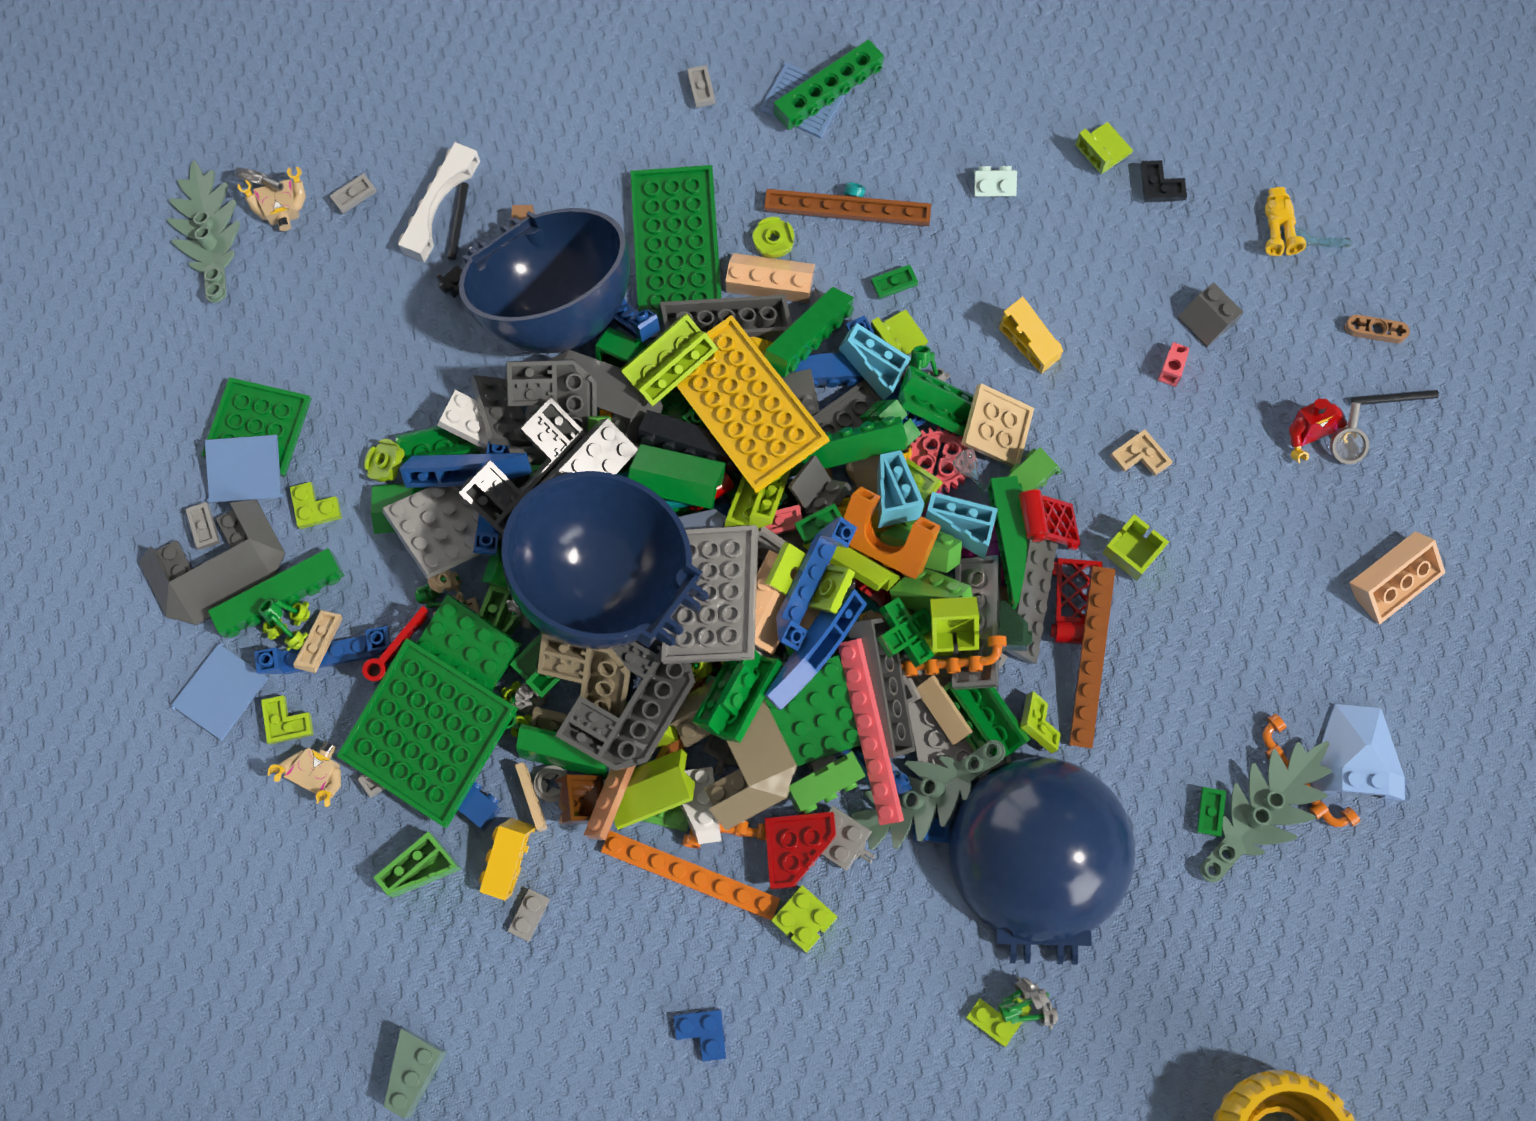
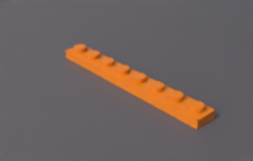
(691, 875)

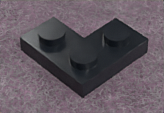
(1160, 189)

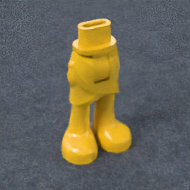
(1279, 214)

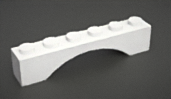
(457, 167)

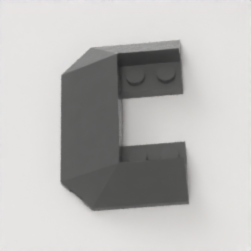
(562, 381)
(613, 395)
(494, 493)
(190, 592)
(638, 731)

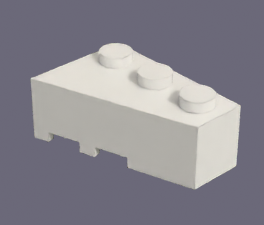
(700, 819)

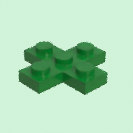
(906, 632)

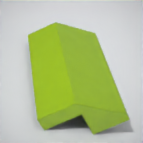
(668, 359)
(756, 508)
(865, 568)
(655, 789)

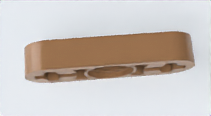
(1383, 323)

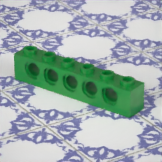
(828, 85)

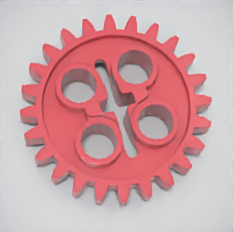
(924, 456)

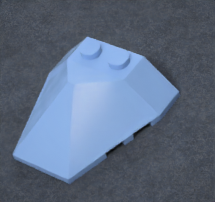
(1360, 754)

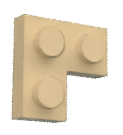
(1142, 448)

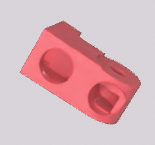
(1174, 364)

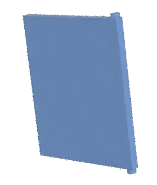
(788, 79)
(243, 468)
(220, 692)

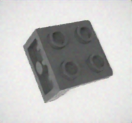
(815, 488)

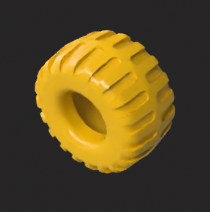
(1281, 1092)

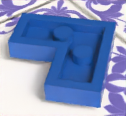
(707, 1027)

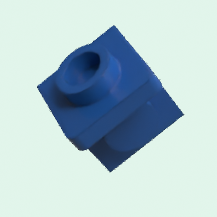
(935, 833)

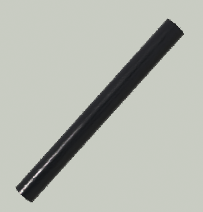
(458, 221)
(1396, 397)

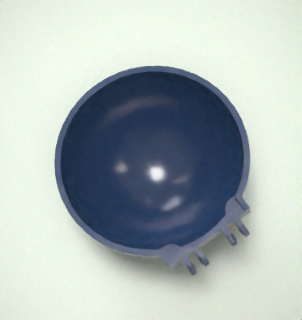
(548, 279)
(599, 561)
(1042, 854)

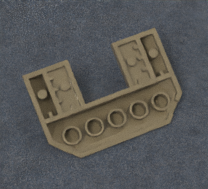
(599, 670)
(761, 756)

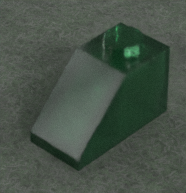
(1014, 629)

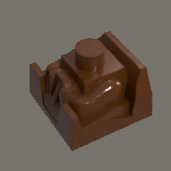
(578, 797)

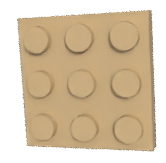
(997, 425)

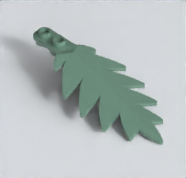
(206, 229)
(938, 789)
(1268, 806)

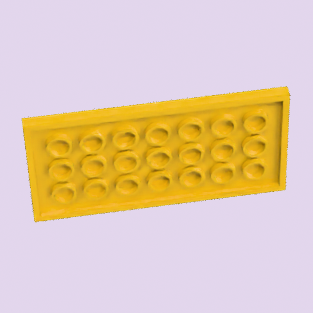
(750, 408)

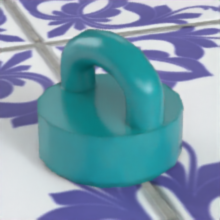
(854, 189)

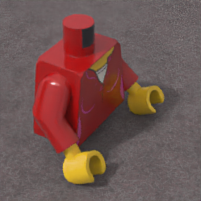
(1314, 423)

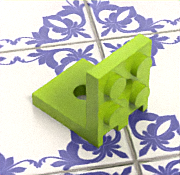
(824, 598)

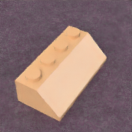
(769, 277)
(1398, 576)
(767, 607)

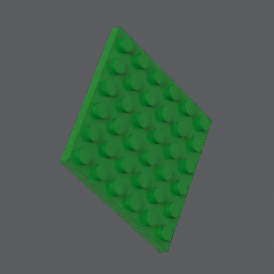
(427, 732)

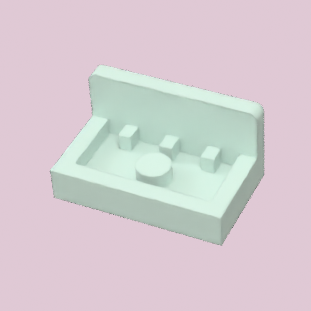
(995, 182)

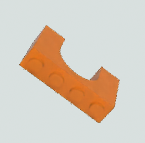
(908, 558)

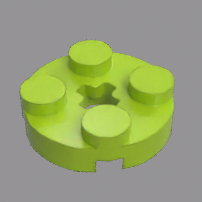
(770, 248)
(389, 468)

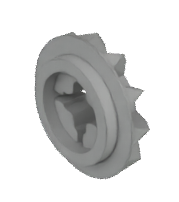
(522, 699)
(541, 786)

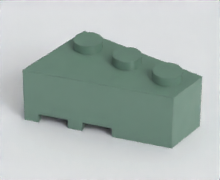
(411, 1072)

